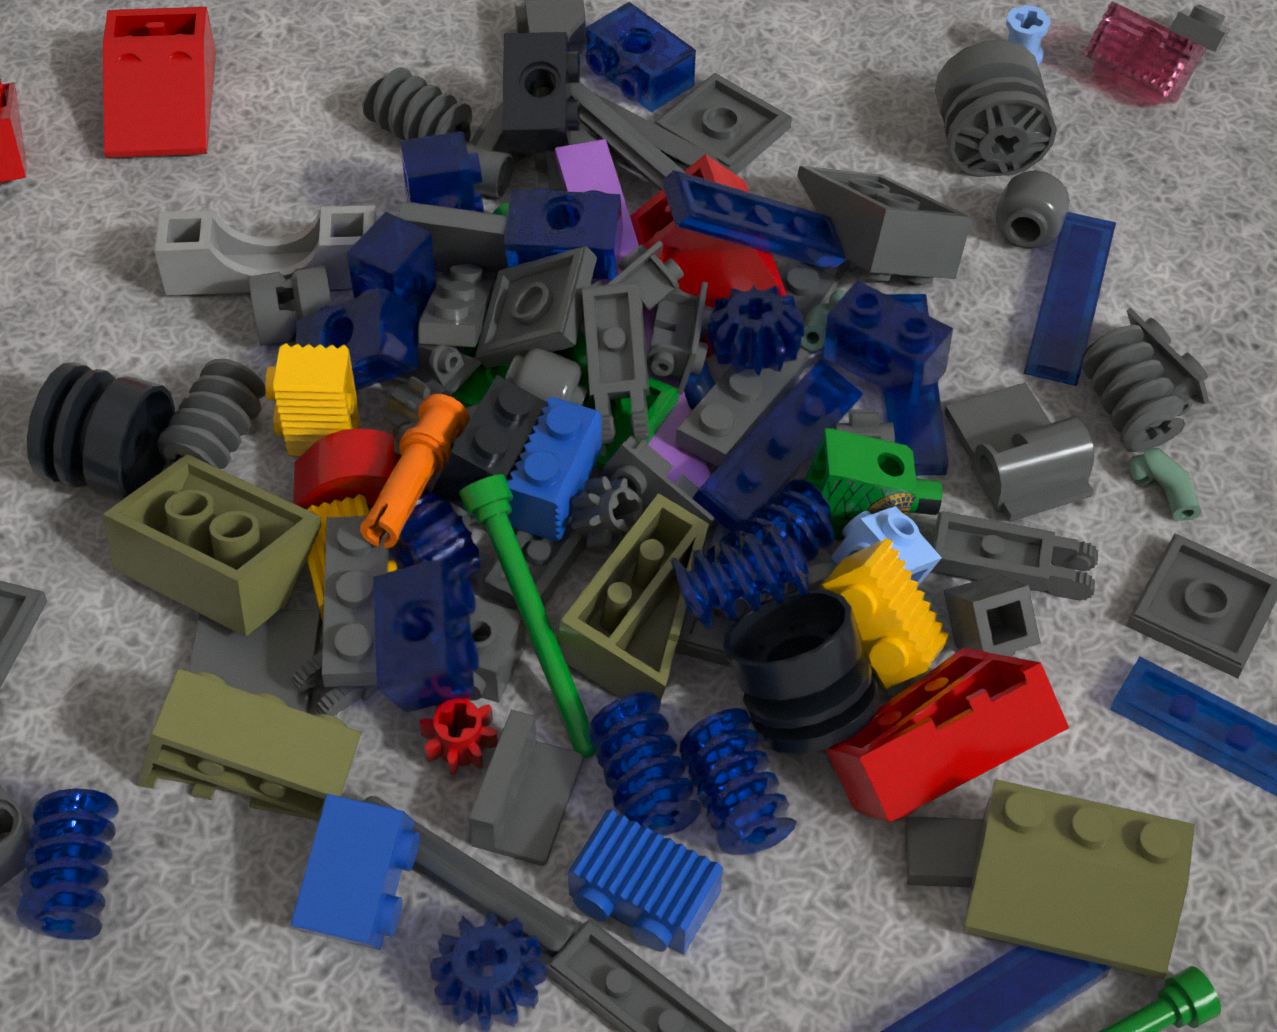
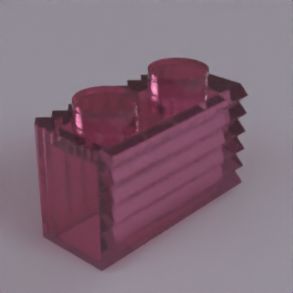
(1144, 53)

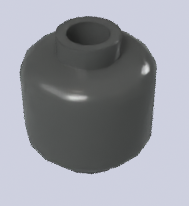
(1032, 209)
(548, 376)

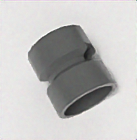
(307, 287)

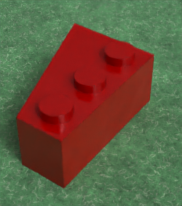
(947, 732)

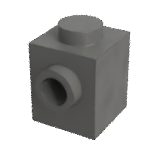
(992, 615)
(500, 643)

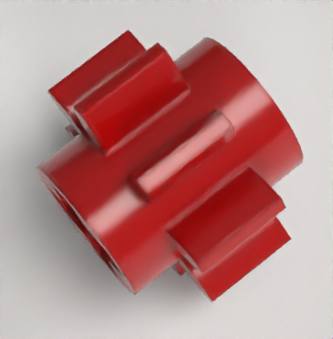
(443, 728)

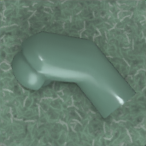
(816, 322)
(1173, 479)

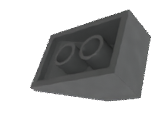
(888, 224)

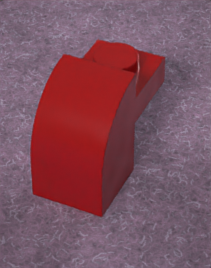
(345, 466)

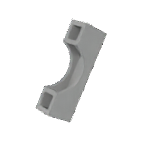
(209, 257)

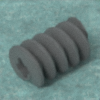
(413, 108)
(1133, 388)
(213, 414)

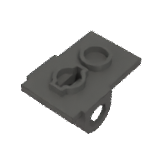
(1020, 454)

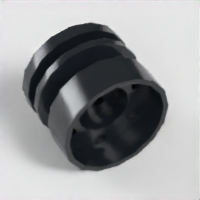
(98, 430)
(803, 672)

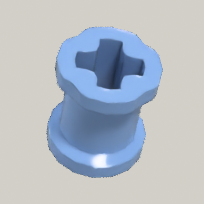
(1027, 28)

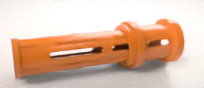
(423, 453)

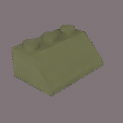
(212, 543)
(1079, 878)

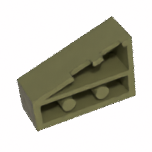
(633, 608)
(247, 747)

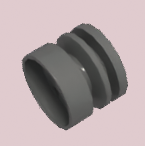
(995, 109)

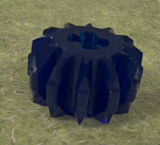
(755, 330)
(437, 533)
(512, 978)

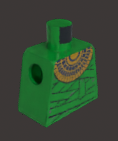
(870, 476)

